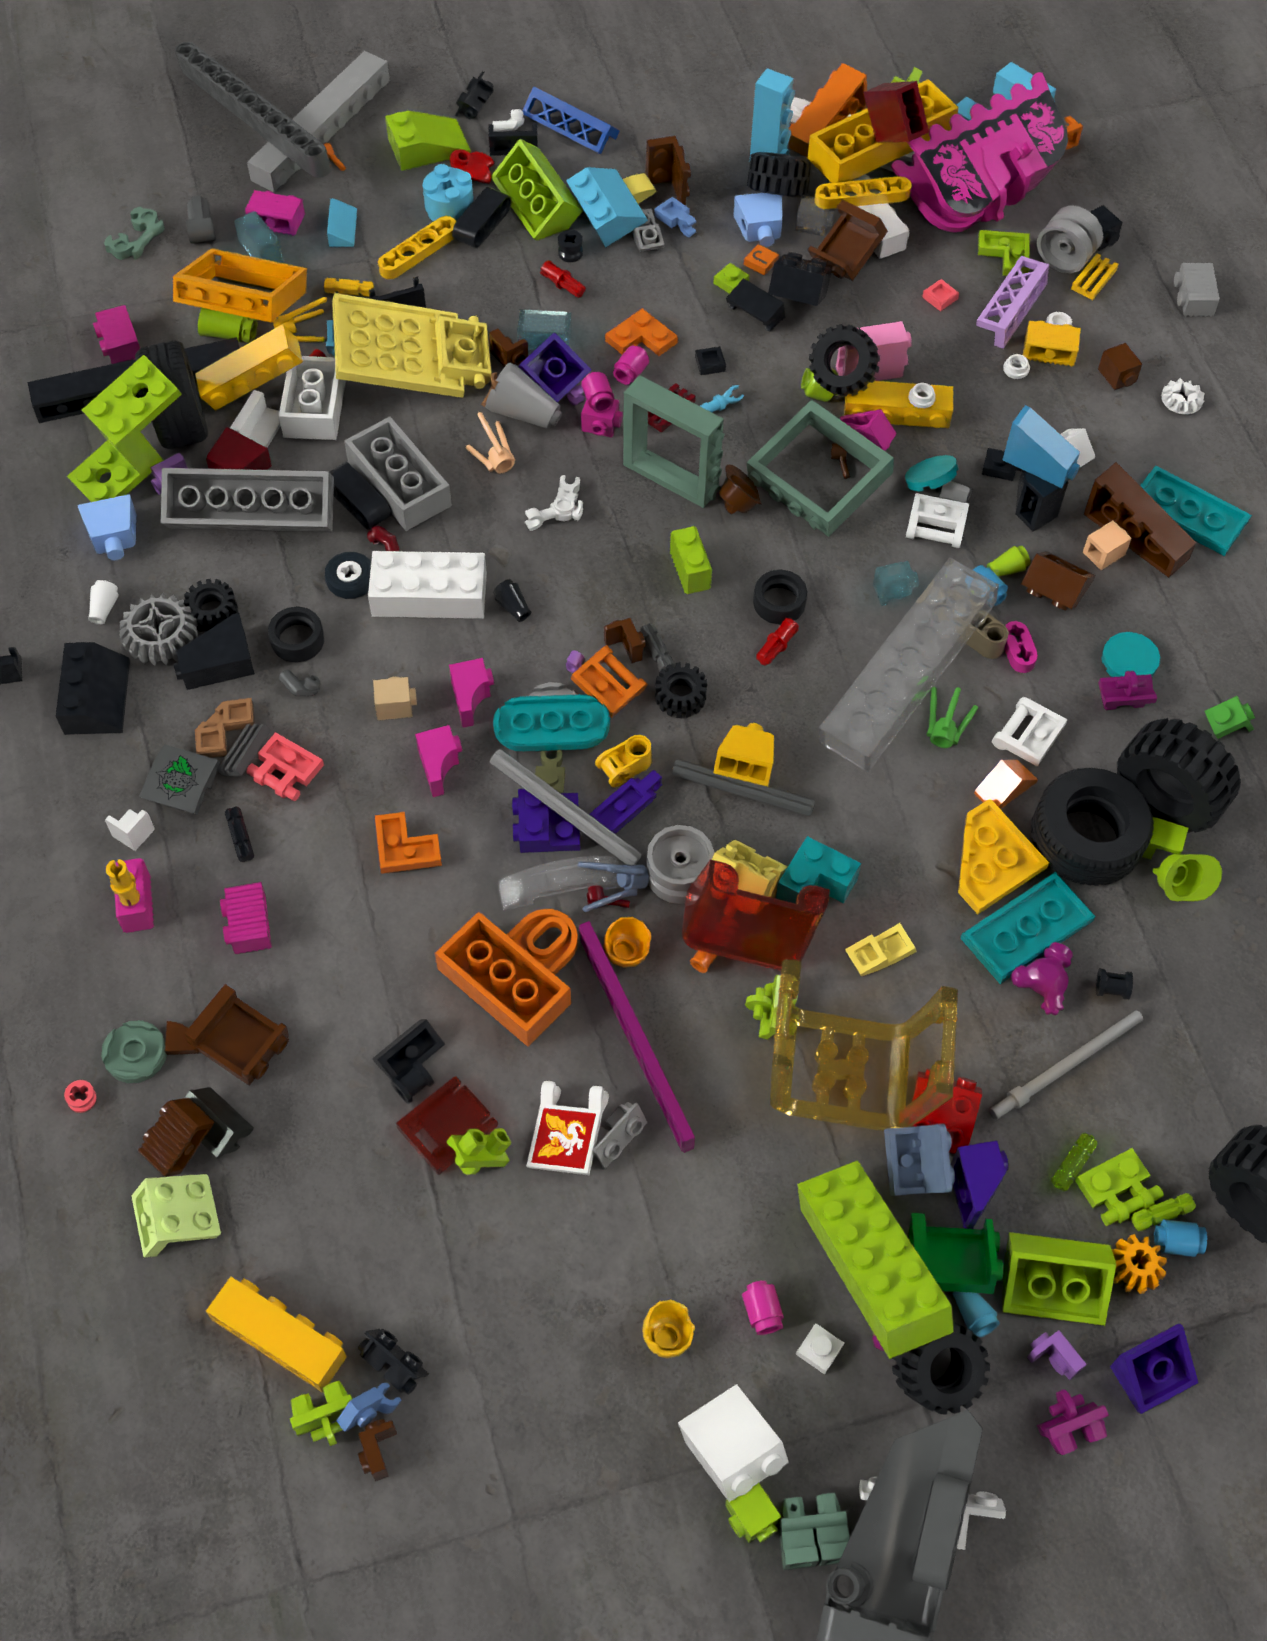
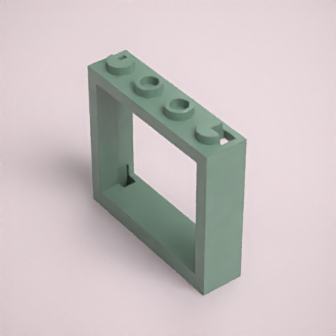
(648, 396)
(840, 433)

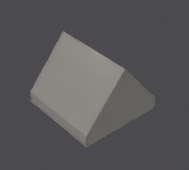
(956, 492)

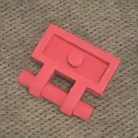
(289, 759)

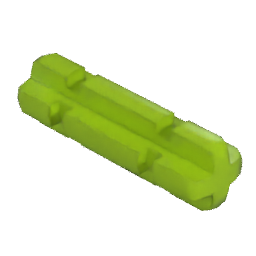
(1165, 1210)

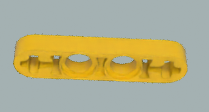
(898, 191)
(395, 264)

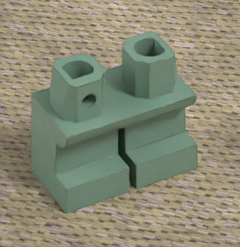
(797, 1532)

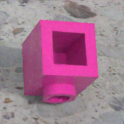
(601, 423)

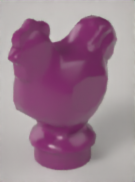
(1047, 976)

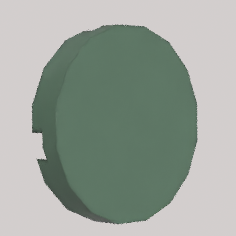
(134, 1052)

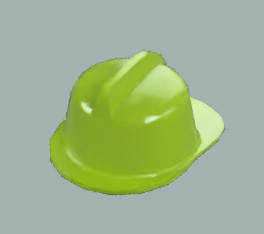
(1189, 876)

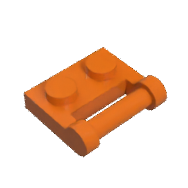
(603, 686)

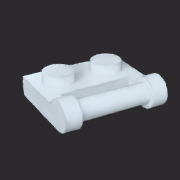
(938, 513)
(1037, 736)

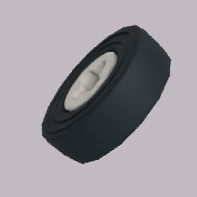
(340, 566)

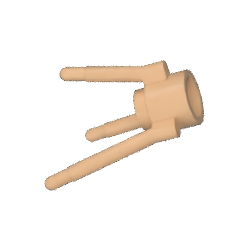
(499, 457)

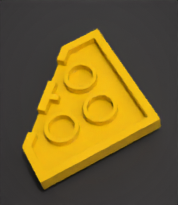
(994, 857)

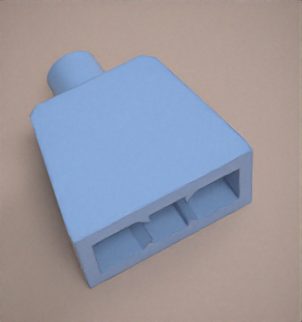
(759, 217)
(110, 525)

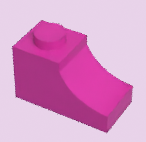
(872, 426)
(470, 687)
(438, 754)

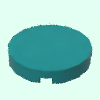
(932, 473)
(1130, 653)

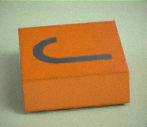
(761, 259)

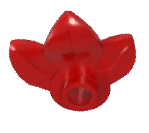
(474, 163)

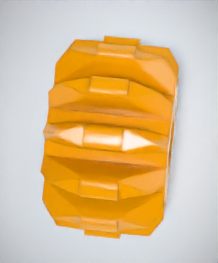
(1144, 1254)

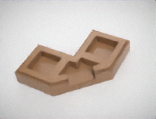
(228, 716)

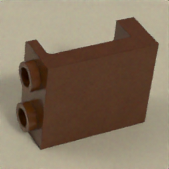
(850, 241)
(237, 1036)

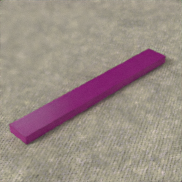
(636, 1038)

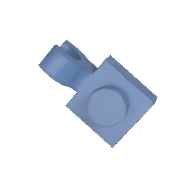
(675, 213)
(363, 1408)

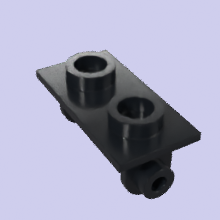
(477, 90)
(403, 1365)

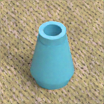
(976, 1313)

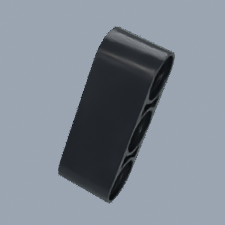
(482, 217)
(359, 496)

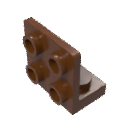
(667, 164)

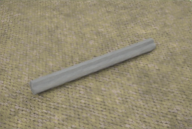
(565, 808)

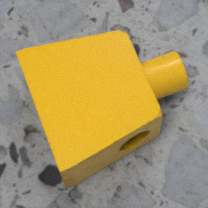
(746, 754)

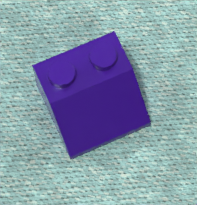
(555, 367)
(977, 1177)

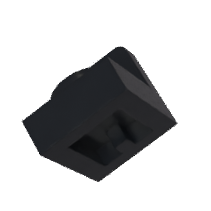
(996, 467)

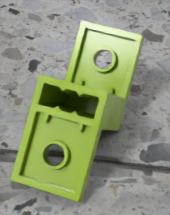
(120, 420)

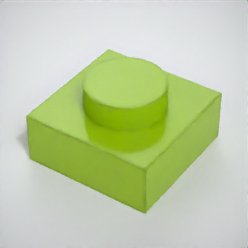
(729, 277)

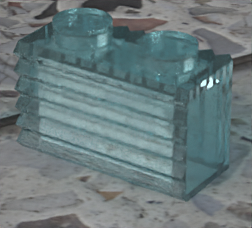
(258, 238)
(540, 324)

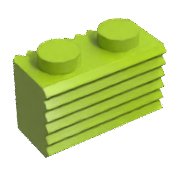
(690, 560)

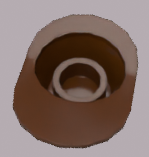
(738, 491)

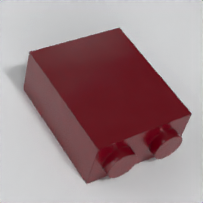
(896, 112)

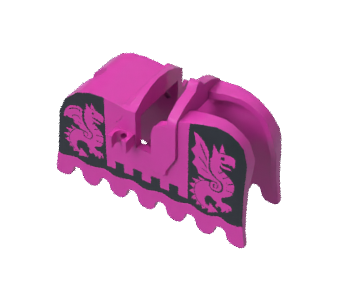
(986, 160)

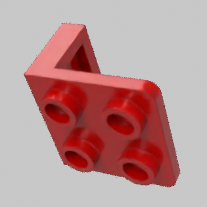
(957, 1113)

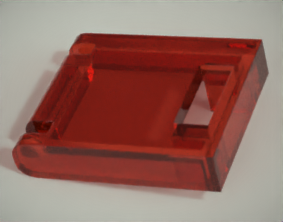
(444, 1116)

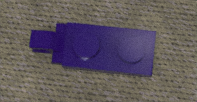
(627, 801)

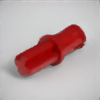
(562, 279)
(777, 641)

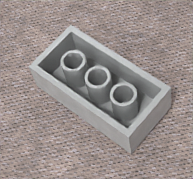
(398, 473)

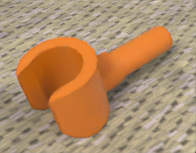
(333, 158)

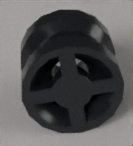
(570, 246)

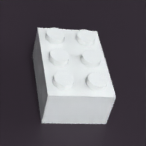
(312, 400)

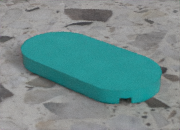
(551, 723)

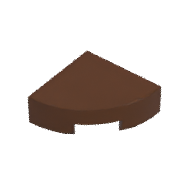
(176, 1040)

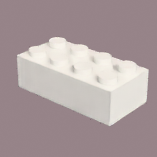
(427, 584)

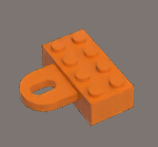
(511, 974)

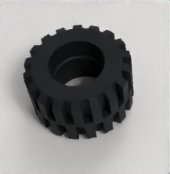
(779, 174)
(823, 353)
(959, 1382)

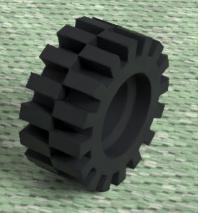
(206, 593)
(680, 676)

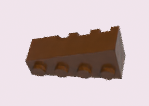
(1152, 530)

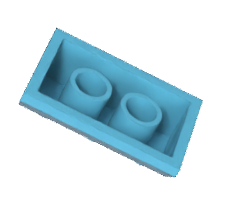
(606, 203)

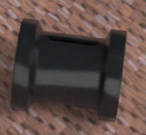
(1114, 983)
(412, 1082)

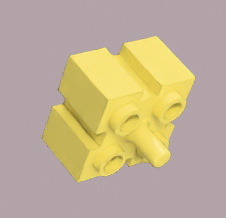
(754, 871)

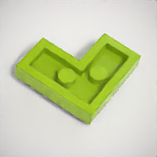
(1006, 245)

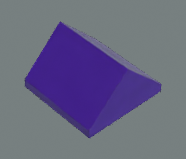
(1156, 1369)

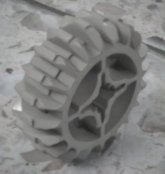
(141, 630)

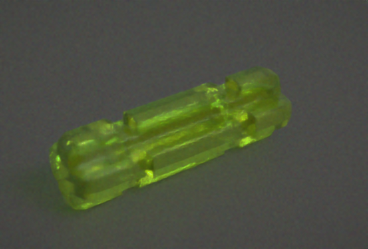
(1074, 1161)

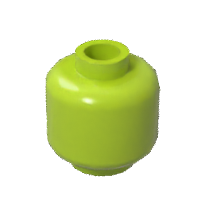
(813, 389)

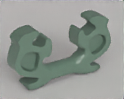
(141, 219)

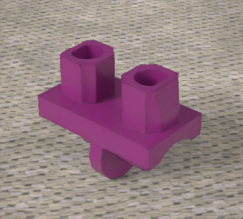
(1127, 690)
(1087, 1417)

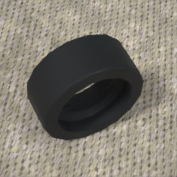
(779, 579)
(290, 617)

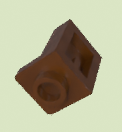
(505, 350)

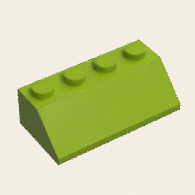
(536, 191)

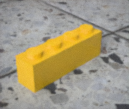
(249, 367)
(895, 403)
(277, 1333)

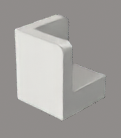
(131, 828)

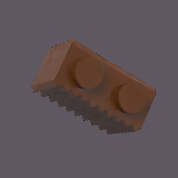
(175, 1136)

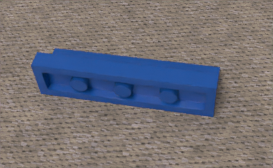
(575, 114)

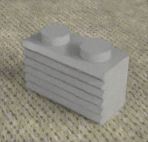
(1197, 289)

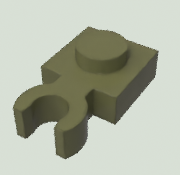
(551, 771)

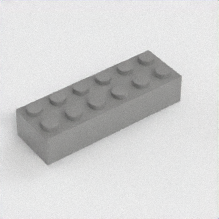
(247, 499)

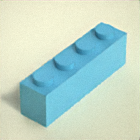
(772, 113)

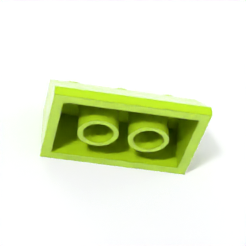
(1057, 1278)

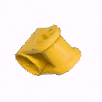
(621, 763)

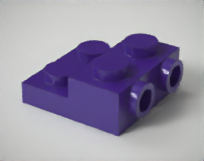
(541, 827)

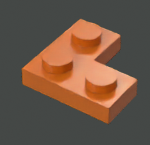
(641, 328)
(404, 853)

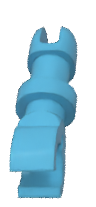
(720, 401)

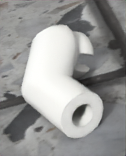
(512, 124)

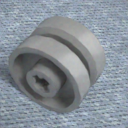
(1070, 239)
(676, 860)

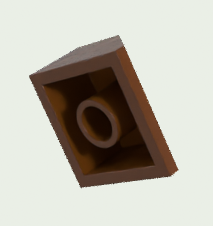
(1057, 580)

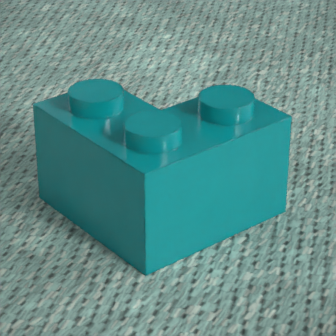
(820, 867)

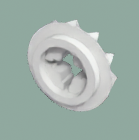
(1176, 402)

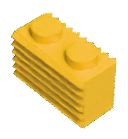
(1051, 343)

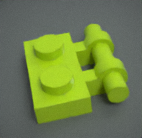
(1113, 1178)

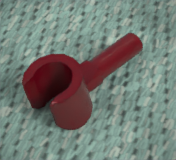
(596, 893)

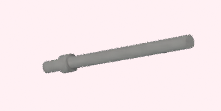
(1020, 1095)

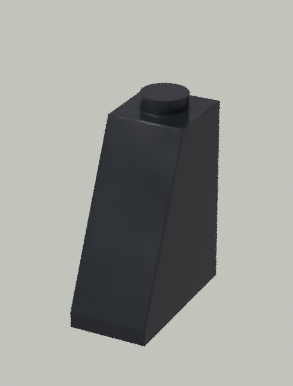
(215, 655)

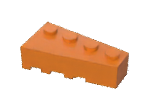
(831, 104)

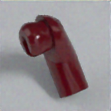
(380, 534)

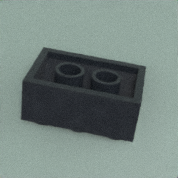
(92, 689)

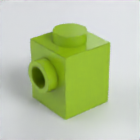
(753, 1515)

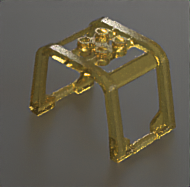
(938, 1009)

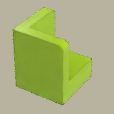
(1166, 837)

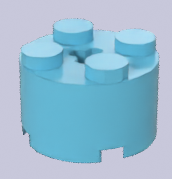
(447, 192)

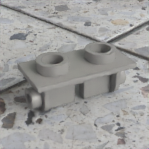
(626, 1124)

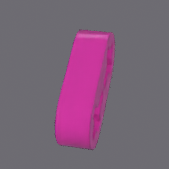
(1024, 645)

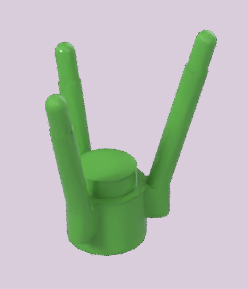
(944, 732)

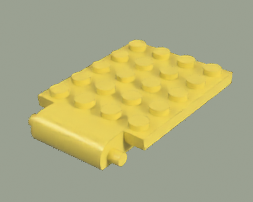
(409, 346)

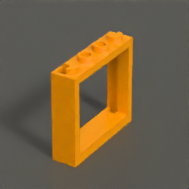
(195, 285)

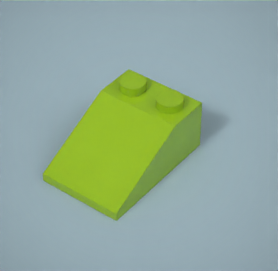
(423, 138)

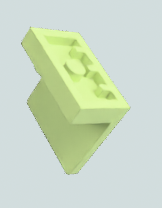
(174, 1211)

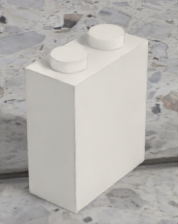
(733, 1443)

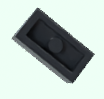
(413, 1045)

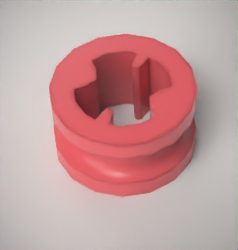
(79, 1105)

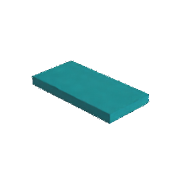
(1197, 511)
(1027, 927)

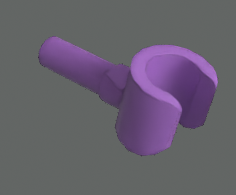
(575, 395)
(574, 661)

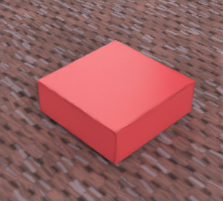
(940, 295)

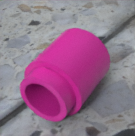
(631, 364)
(598, 392)
(763, 1307)

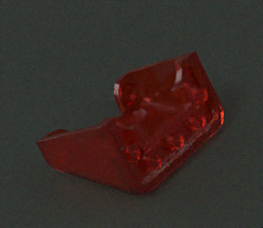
(747, 924)

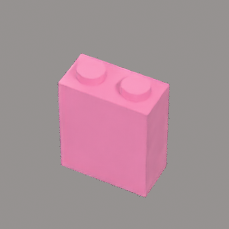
(892, 347)

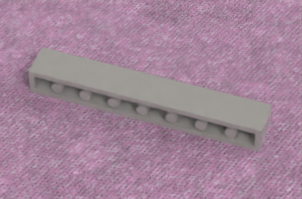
(323, 116)

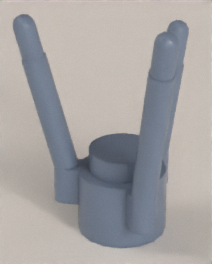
(628, 876)

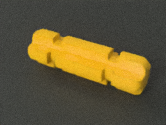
(348, 286)

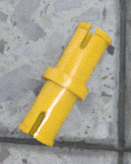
(122, 882)

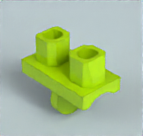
(765, 1007)
(480, 1150)
(308, 1418)

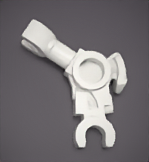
(562, 508)

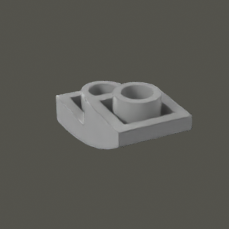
(648, 234)

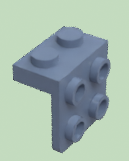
(919, 1160)

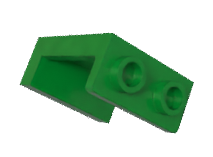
(958, 1256)

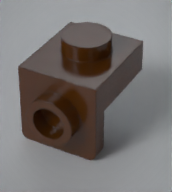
(625, 632)
(371, 1458)

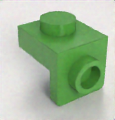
(1230, 717)

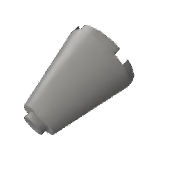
(522, 399)

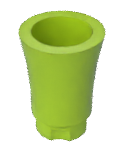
(226, 326)

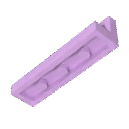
(1021, 299)

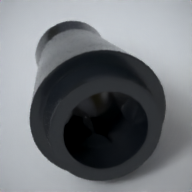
(511, 598)

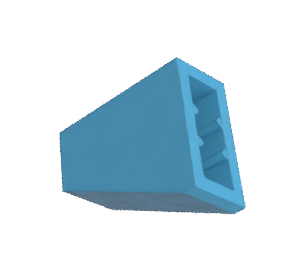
(1040, 449)

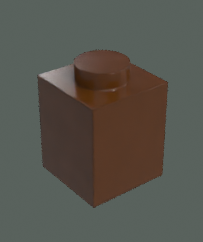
(1120, 366)

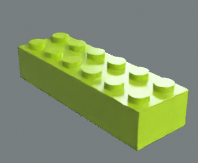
(875, 1259)

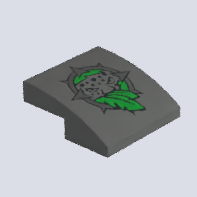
(179, 779)

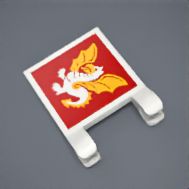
(566, 1134)

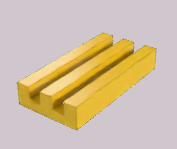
(1102, 264)

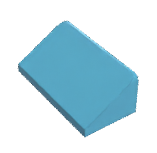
(341, 224)

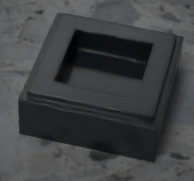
(710, 360)

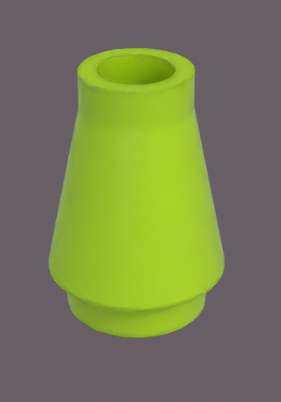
(1011, 561)

